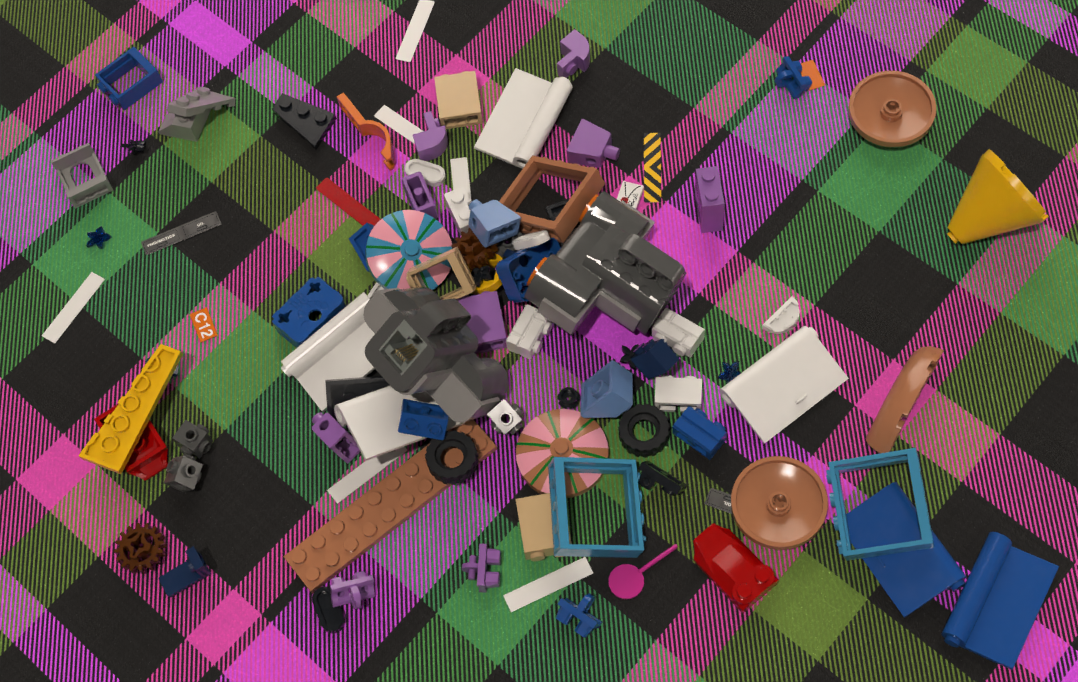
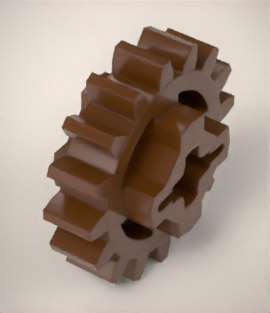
(474, 251)
(141, 550)

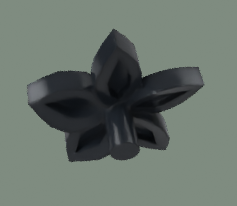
(134, 146)
(481, 274)
(628, 355)

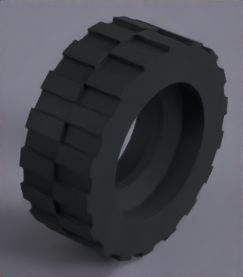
(649, 447)
(459, 473)

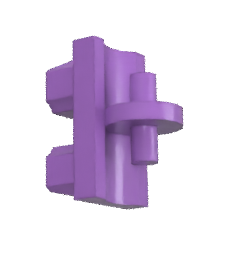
(484, 578)

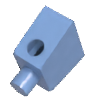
(492, 221)

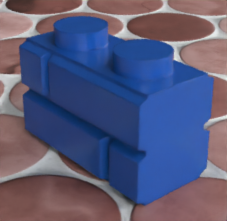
(700, 432)

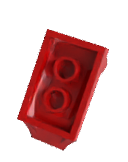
(149, 454)
(732, 567)

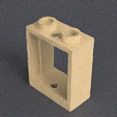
(459, 267)

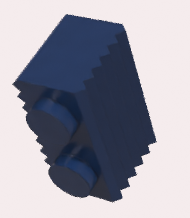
(654, 358)

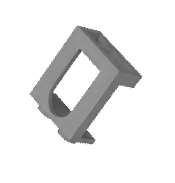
(88, 190)

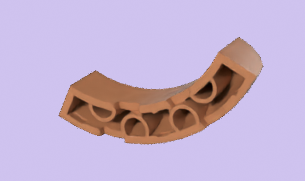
(902, 398)

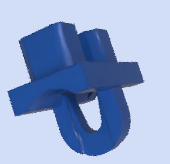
(792, 69)
(587, 621)

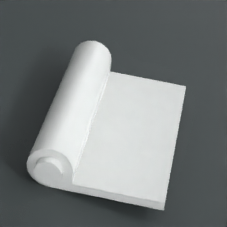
(523, 117)
(332, 352)
(784, 383)
(376, 418)

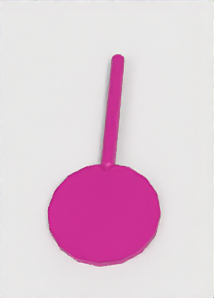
(628, 581)

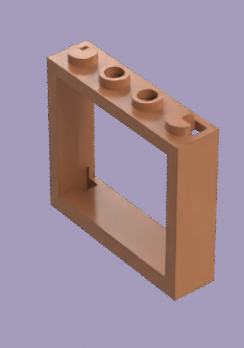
(569, 216)

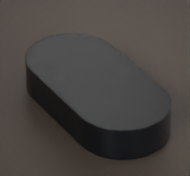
(330, 617)

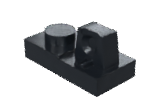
(653, 474)

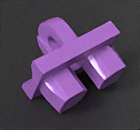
(360, 589)

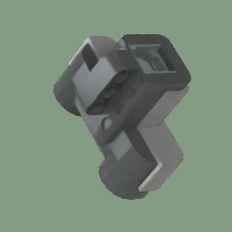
(606, 267)
(429, 348)

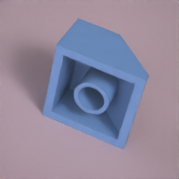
(607, 392)

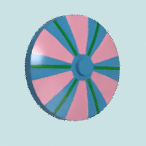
(403, 242)

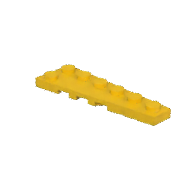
(123, 428)

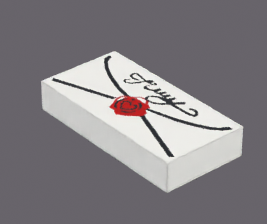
(630, 193)

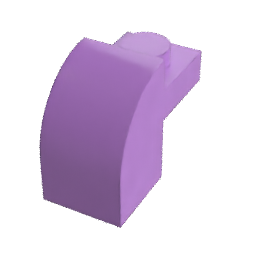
(576, 53)
(432, 142)

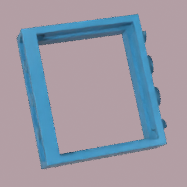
(837, 500)
(558, 503)

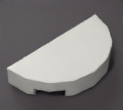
(784, 318)

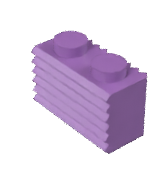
(419, 194)

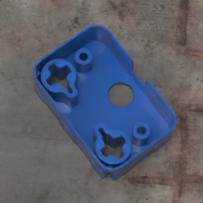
(515, 276)
(311, 297)

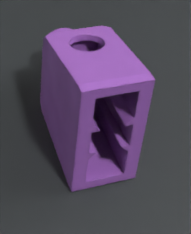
(591, 146)
(331, 433)

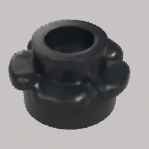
(568, 392)

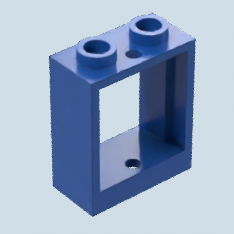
(120, 67)

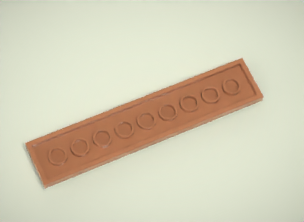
(377, 513)

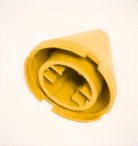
(993, 203)

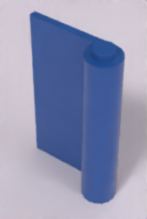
(908, 576)
(999, 601)

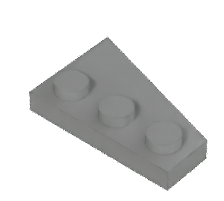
(199, 100)

